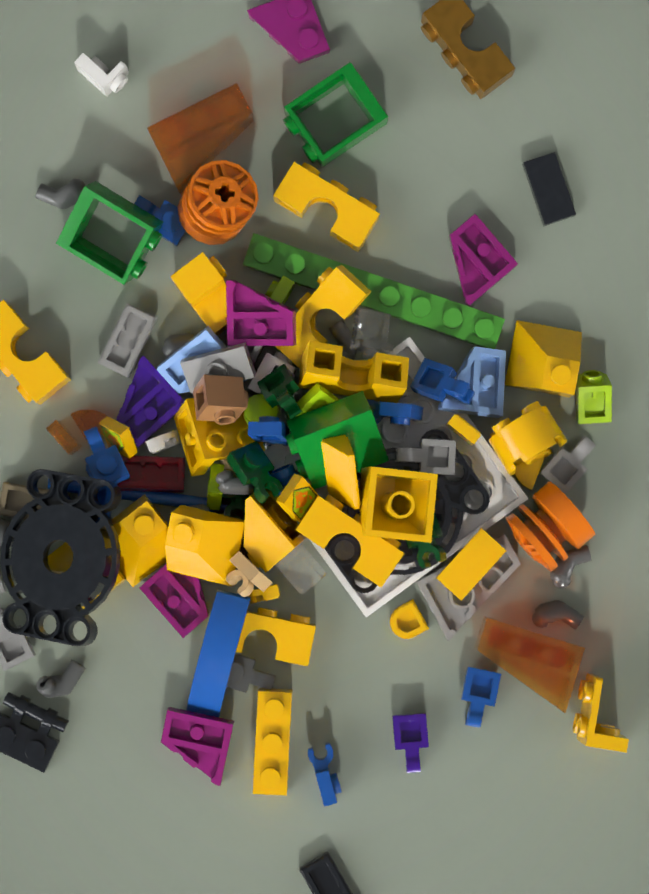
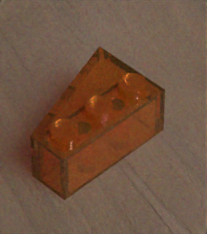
(200, 133)
(533, 658)

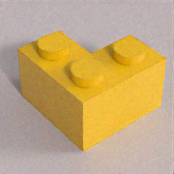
(205, 290)

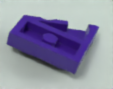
(148, 403)

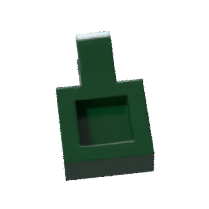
(279, 388)

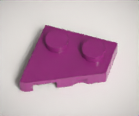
(293, 27)
(478, 258)
(257, 318)
(177, 599)
(199, 740)

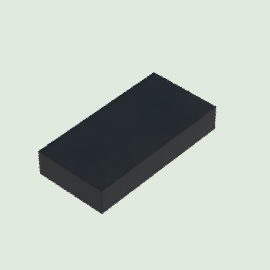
(549, 189)
(324, 876)

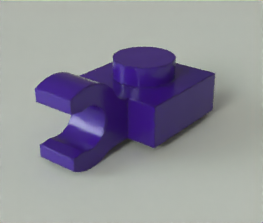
(410, 734)

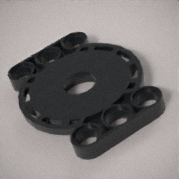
(448, 496)
(93, 565)

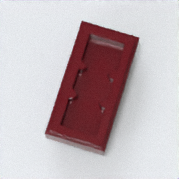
(154, 474)

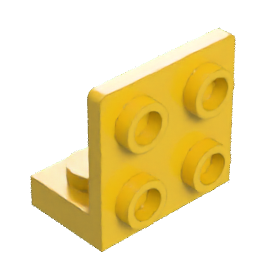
(207, 440)
(584, 724)

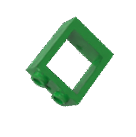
(362, 95)
(72, 239)

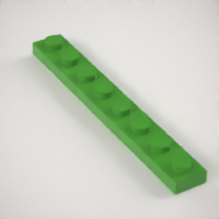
(386, 295)

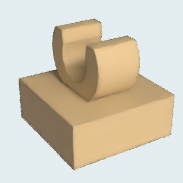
(248, 573)

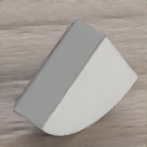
(163, 442)

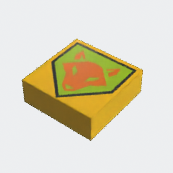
(463, 429)
(119, 435)
(297, 497)

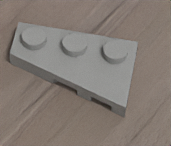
(451, 611)

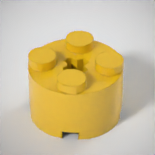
(526, 437)

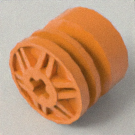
(205, 214)
(550, 526)

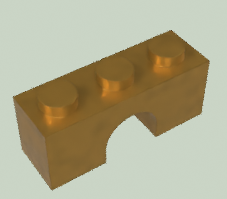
(480, 69)

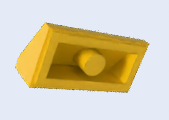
(341, 470)

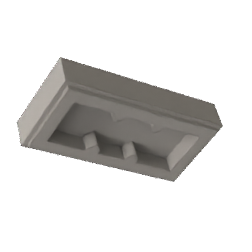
(127, 340)
(227, 361)

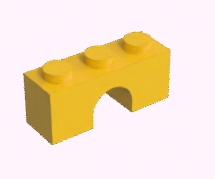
(304, 188)
(337, 291)
(37, 378)
(380, 378)
(377, 554)
(292, 635)
(272, 741)

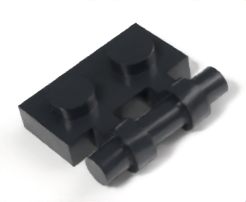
(24, 742)

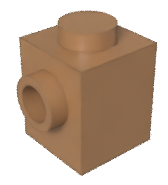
(220, 399)

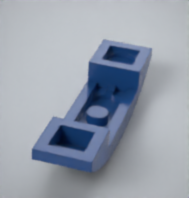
(217, 653)

